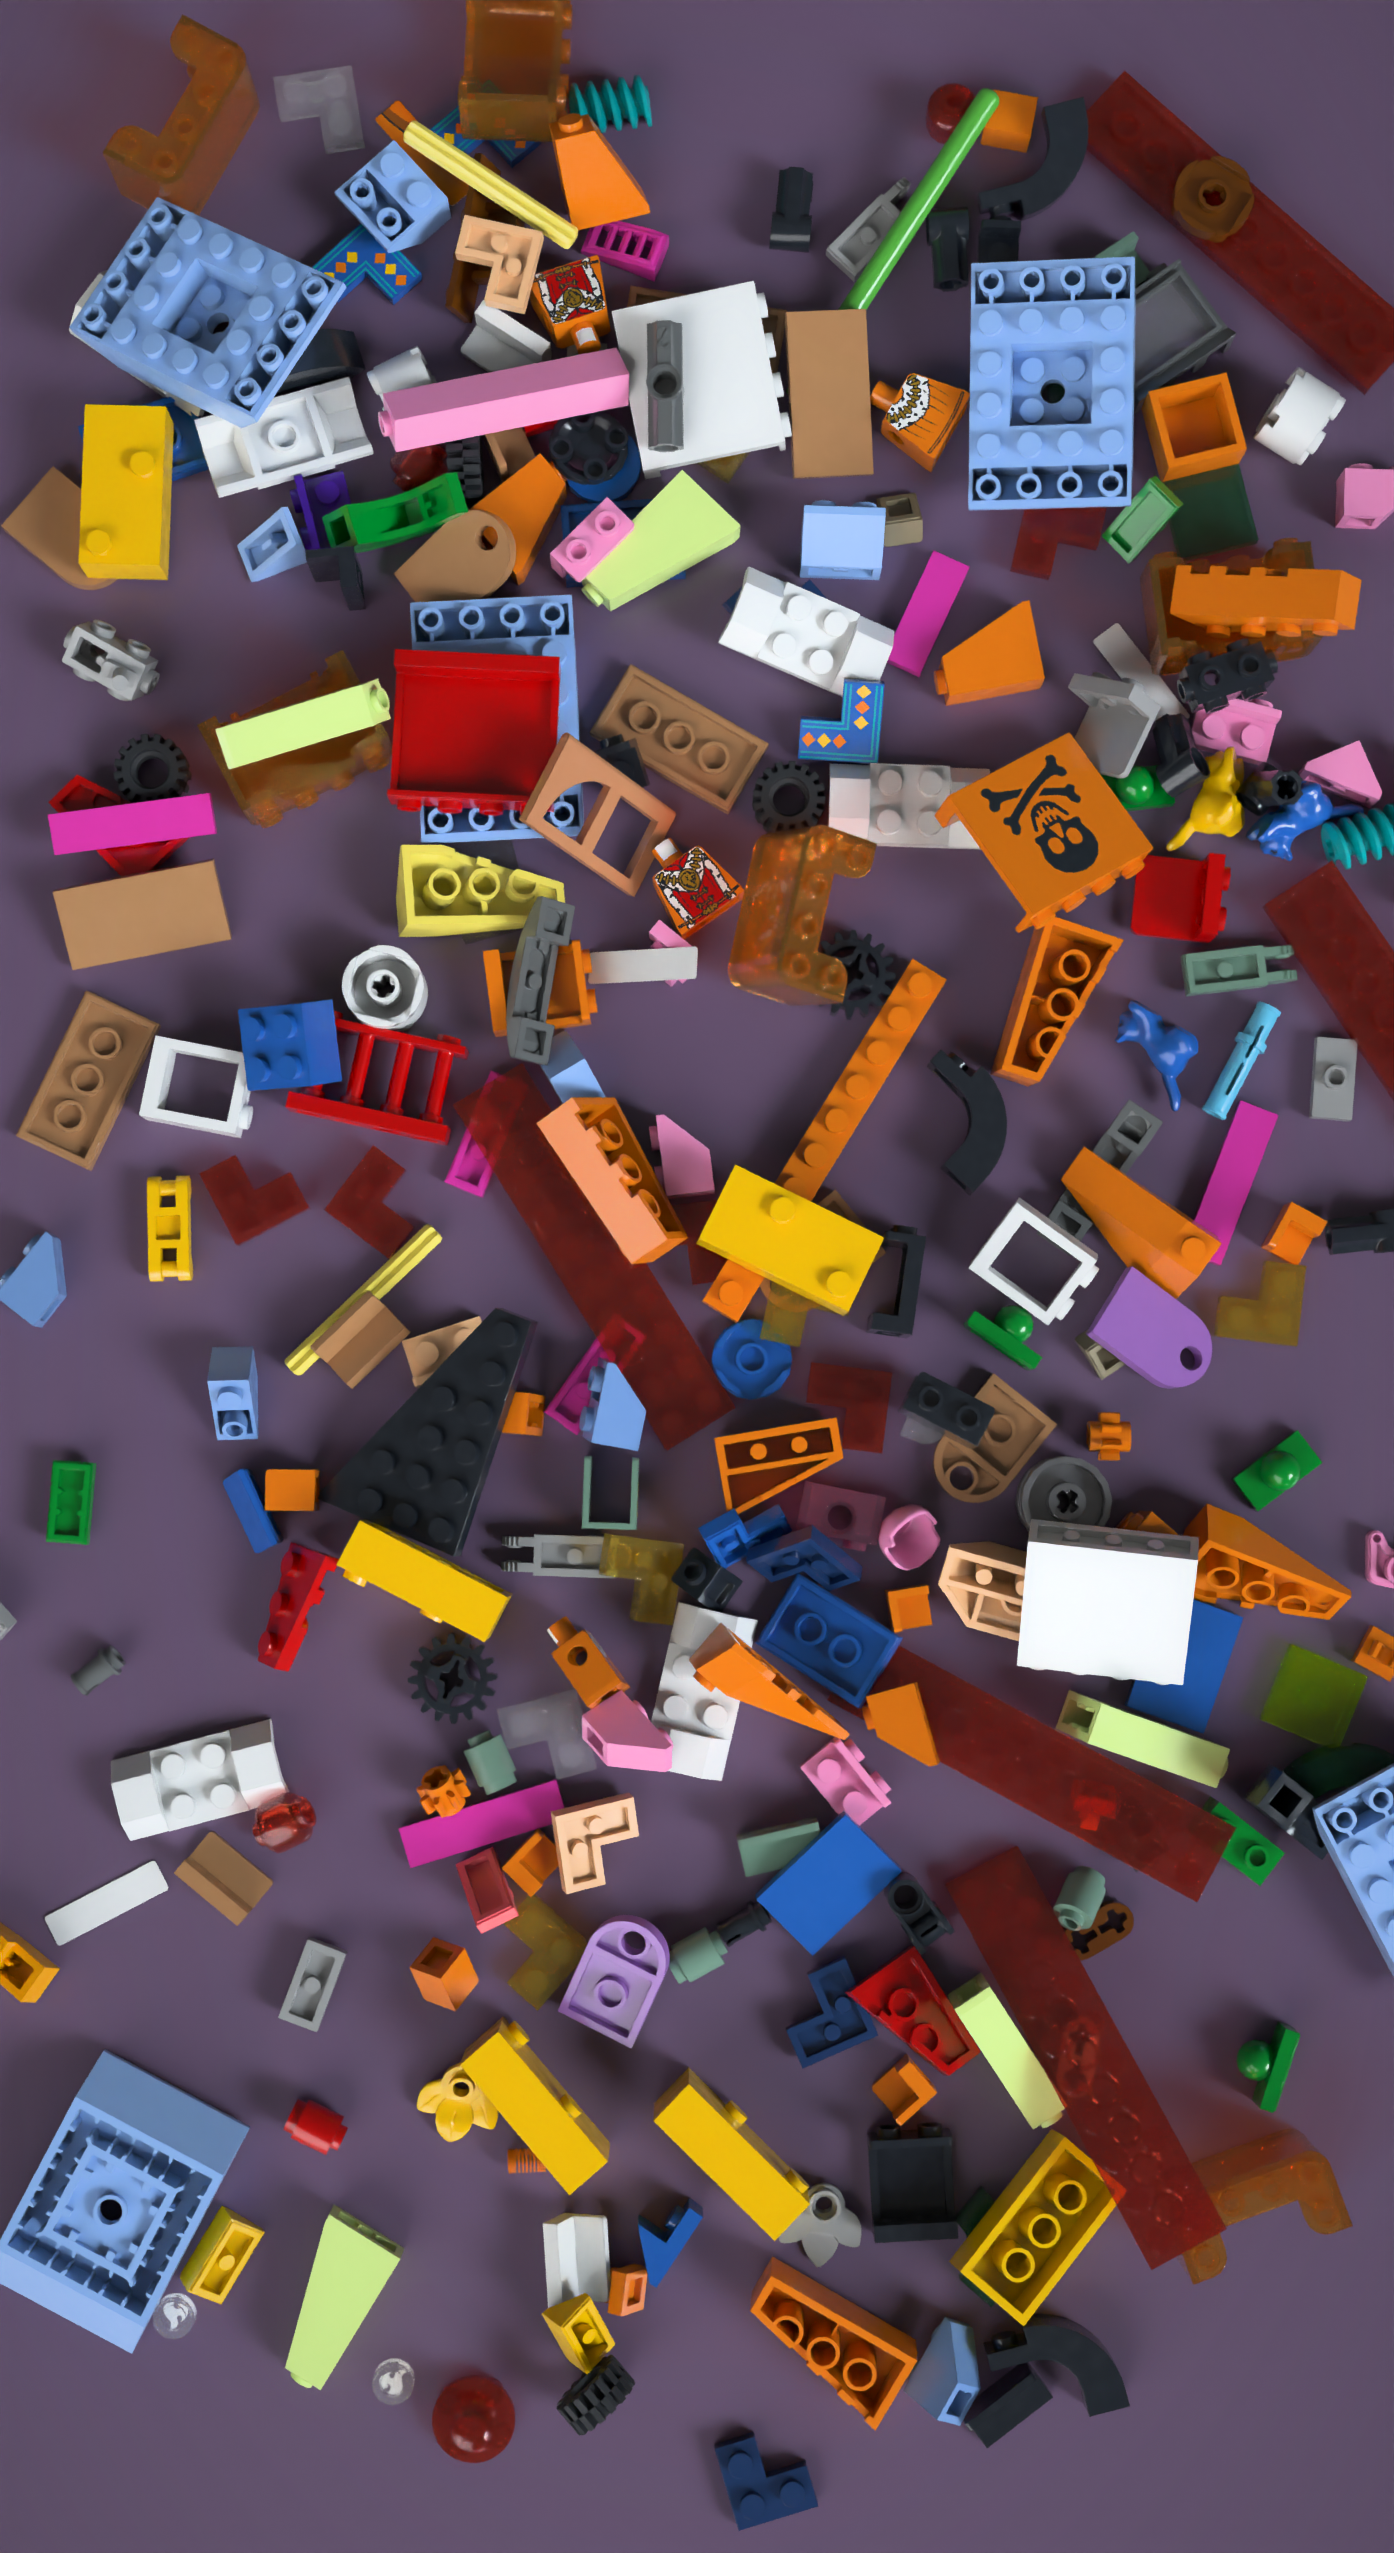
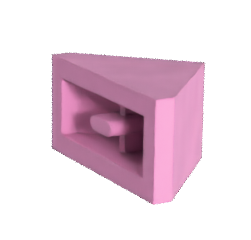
(1345, 774)

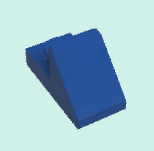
(663, 2247)

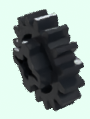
(869, 982)
(435, 1671)

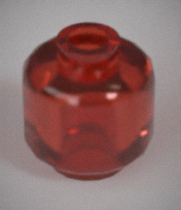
(946, 109)
(418, 466)
(284, 1822)

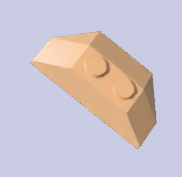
(986, 1586)

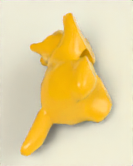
(1216, 805)

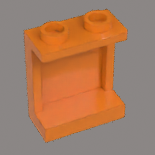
(569, 998)

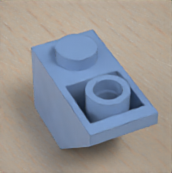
(38, 1282)
(234, 1392)
(614, 1410)
(947, 2374)

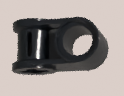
(920, 1916)

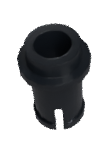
(744, 1923)

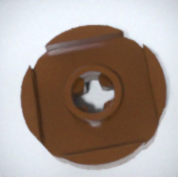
(1215, 221)

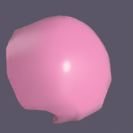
(909, 1536)

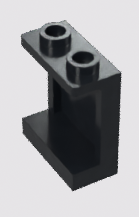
(902, 1320)
(947, 1410)
(911, 2183)

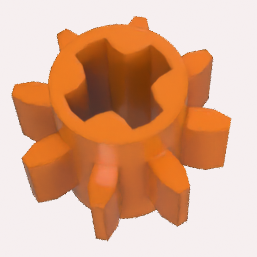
(1108, 1436)
(443, 1791)

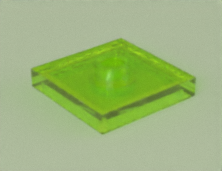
(1313, 1697)

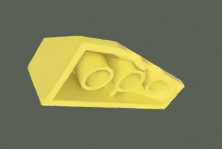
(462, 894)

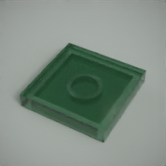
(1213, 513)

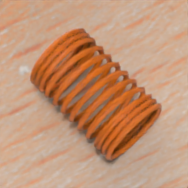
(512, 2161)

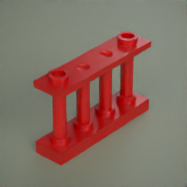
(390, 1115)

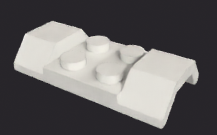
(294, 436)
(805, 634)
(898, 803)
(690, 1714)
(197, 1780)

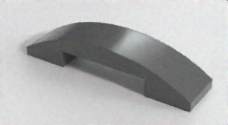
(532, 979)
(1119, 1146)

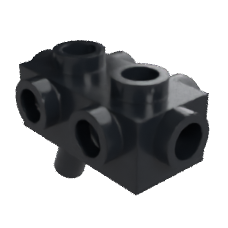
(1240, 672)

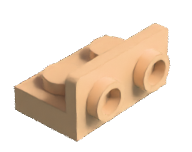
(431, 1349)

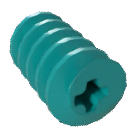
(611, 103)
(1359, 836)

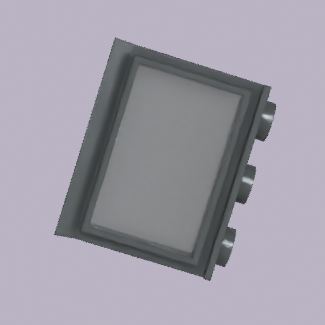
(1173, 330)

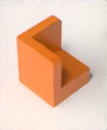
(1011, 122)
(1293, 1233)
(292, 1490)
(908, 1607)
(532, 1862)
(444, 1974)
(904, 2089)

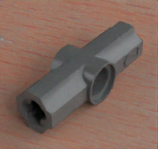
(665, 362)

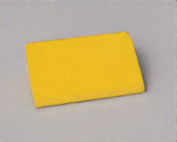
(220, 2255)
(579, 2331)

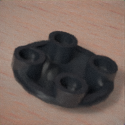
(589, 447)

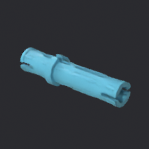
(1248, 1046)

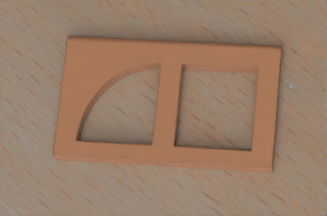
(575, 764)

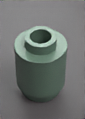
(490, 1762)
(1080, 1898)
(697, 1955)

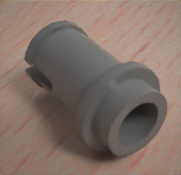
(99, 1669)

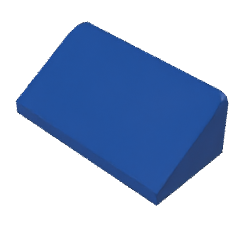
(250, 1508)

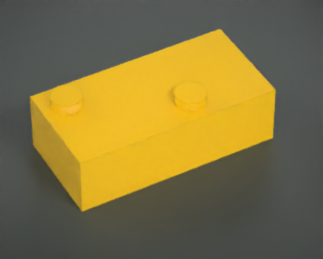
(126, 492)
(790, 1240)
(423, 1579)
(536, 2104)
(731, 2153)
(1036, 2227)

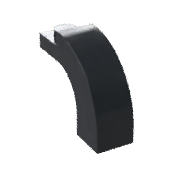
(1067, 142)
(327, 358)
(986, 1121)
(1287, 1807)
(1070, 2345)

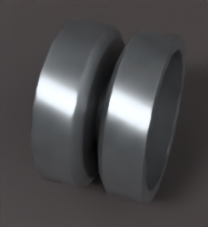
(1077, 1479)

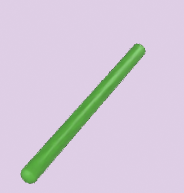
(922, 200)

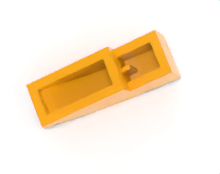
(23, 1968)

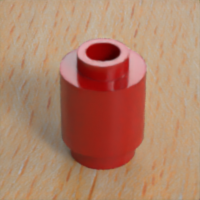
(315, 2126)

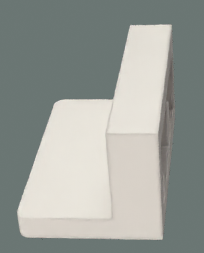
(503, 342)
(577, 2257)

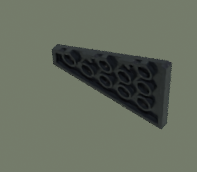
(436, 1451)

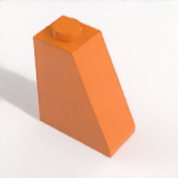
(592, 175)
(529, 507)
(993, 661)

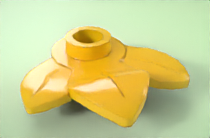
(456, 2107)

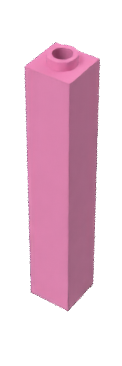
(504, 399)

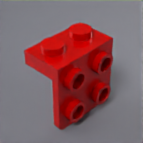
(1180, 898)

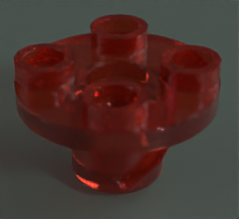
(473, 2418)

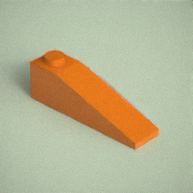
(1140, 1224)
(1253, 1568)
(746, 1676)

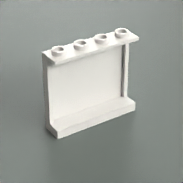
(726, 375)
(1107, 1601)

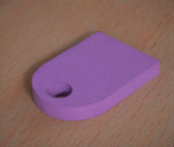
(1150, 1330)
(617, 1982)

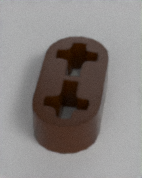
(1107, 1936)

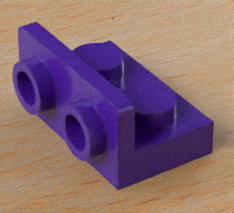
(316, 499)

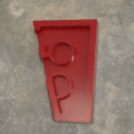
(125, 860)
(297, 1591)
(916, 2010)

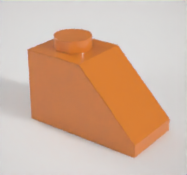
(902, 1722)

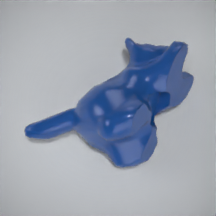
(1279, 828)
(1166, 1046)

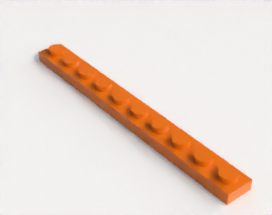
(839, 1115)

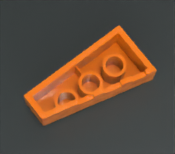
(1050, 994)
(836, 2339)

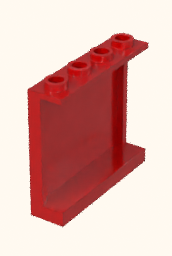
(472, 729)

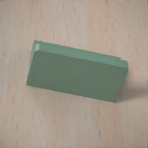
(776, 1845)

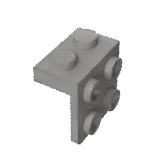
(1115, 721)

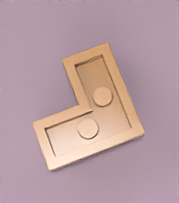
(511, 254)
(582, 1831)

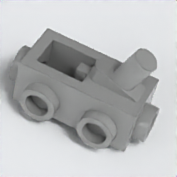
(122, 668)

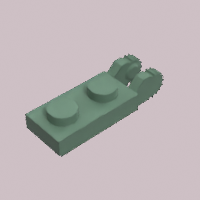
(1233, 969)

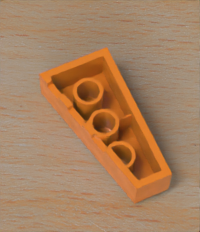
(1266, 600)
(614, 1175)

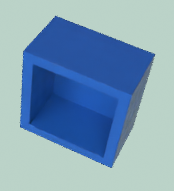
(290, 1045)

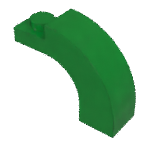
(397, 517)

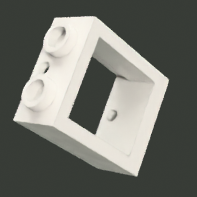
(159, 1081)
(1002, 1234)

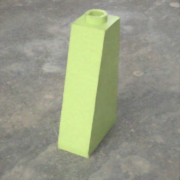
(667, 538)
(303, 723)
(1143, 1739)
(1007, 2051)
(342, 2287)

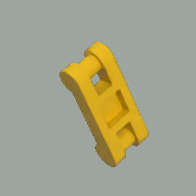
(169, 1228)

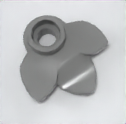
(826, 2228)

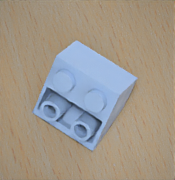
(395, 200)
(842, 541)

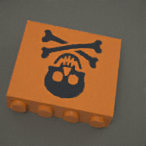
(1050, 829)

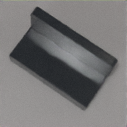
(341, 565)
(1007, 2403)

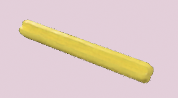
(490, 184)
(379, 1284)

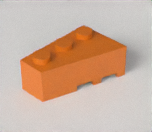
(772, 1459)

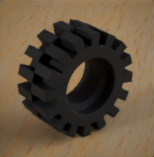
(466, 459)
(146, 749)
(783, 776)
(595, 2395)

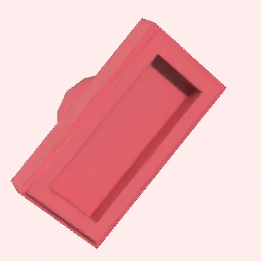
(487, 1890)

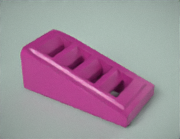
(643, 236)

